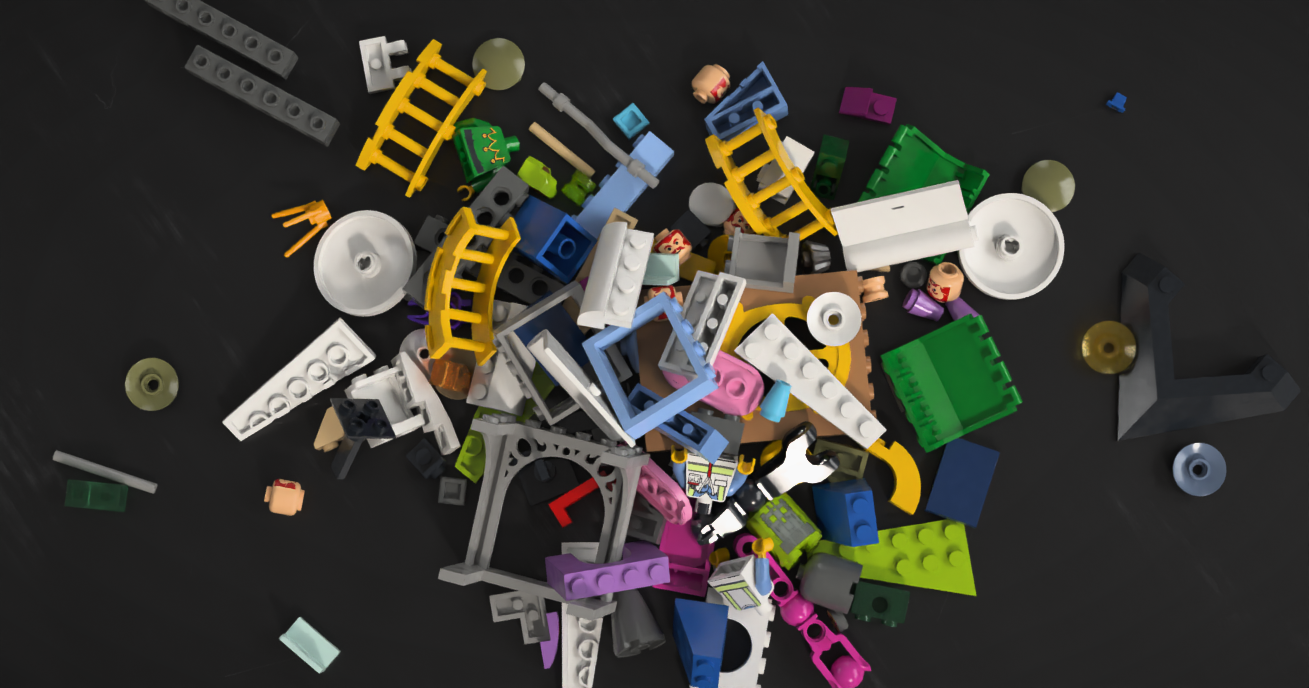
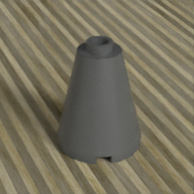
(633, 625)

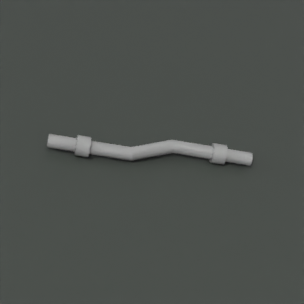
(633, 166)

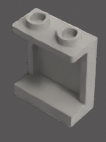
(764, 260)

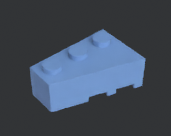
(736, 111)

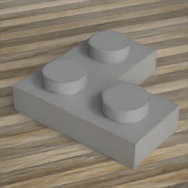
(527, 607)

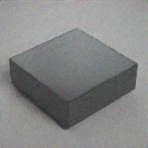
(453, 491)

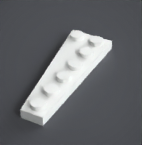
(784, 358)
(315, 368)
(579, 635)

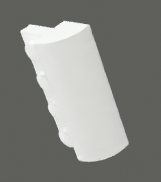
(615, 277)
(710, 311)
(493, 382)

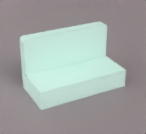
(662, 269)
(310, 645)

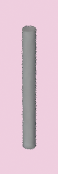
(104, 471)

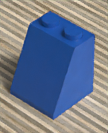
(552, 239)
(846, 512)
(700, 640)

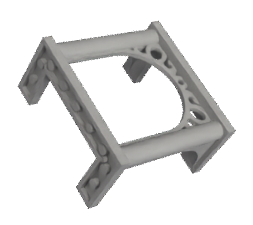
(501, 438)

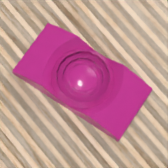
(687, 559)

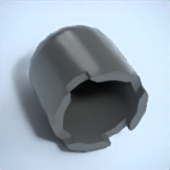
(828, 581)

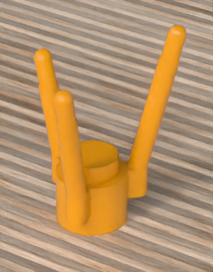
(315, 212)

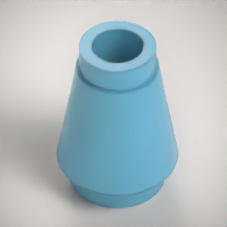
(776, 401)

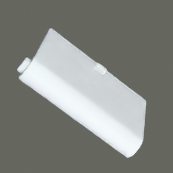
(904, 227)
(578, 385)

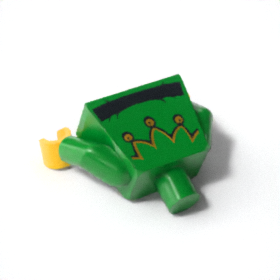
(481, 152)

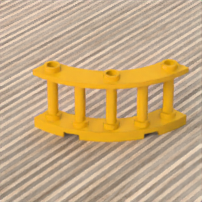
(400, 103)
(749, 202)
(442, 279)

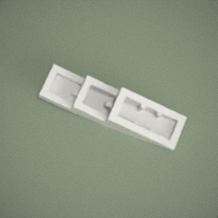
(420, 395)

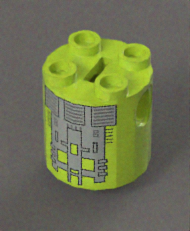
(787, 527)

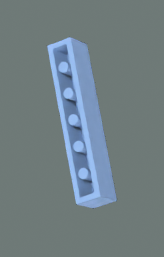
(622, 188)

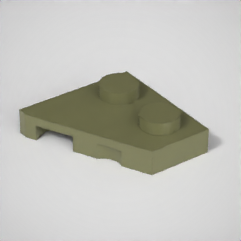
(851, 460)

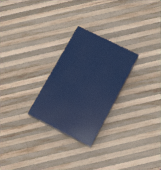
(561, 327)
(962, 482)

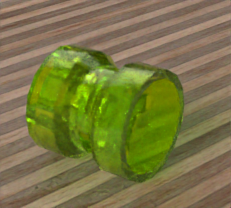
(572, 190)

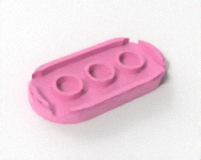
(738, 383)
(663, 493)

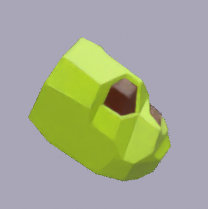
(538, 177)

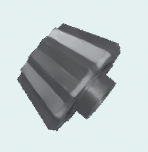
(814, 258)

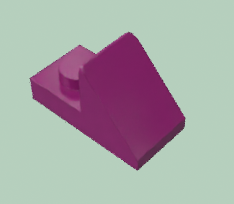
(867, 105)

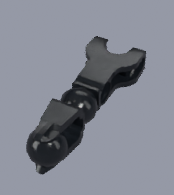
(769, 481)

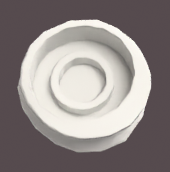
(711, 204)

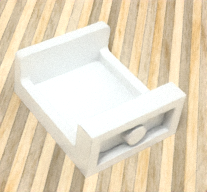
(385, 387)

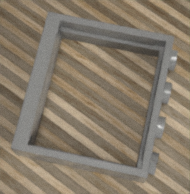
(516, 368)

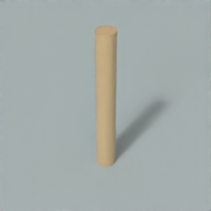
(562, 150)

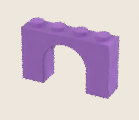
(641, 567)

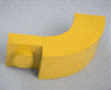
(905, 473)

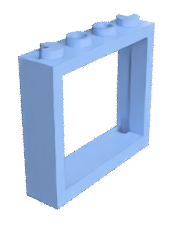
(675, 402)

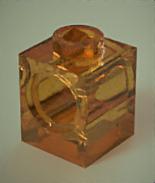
(450, 375)

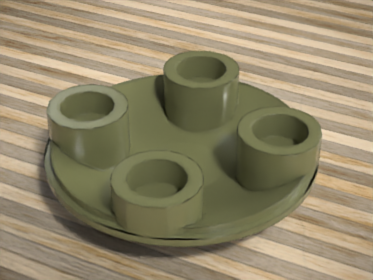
(501, 61)
(1049, 184)

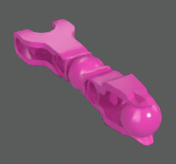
(796, 611)

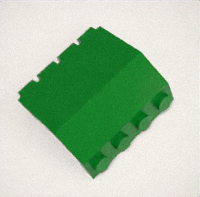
(920, 163)
(951, 381)

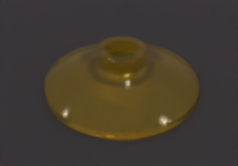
(1112, 333)

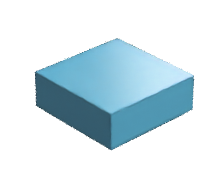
(631, 121)

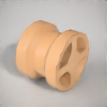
(874, 289)

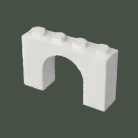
(756, 625)

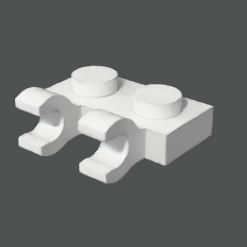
(377, 63)

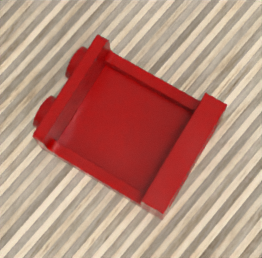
(559, 505)

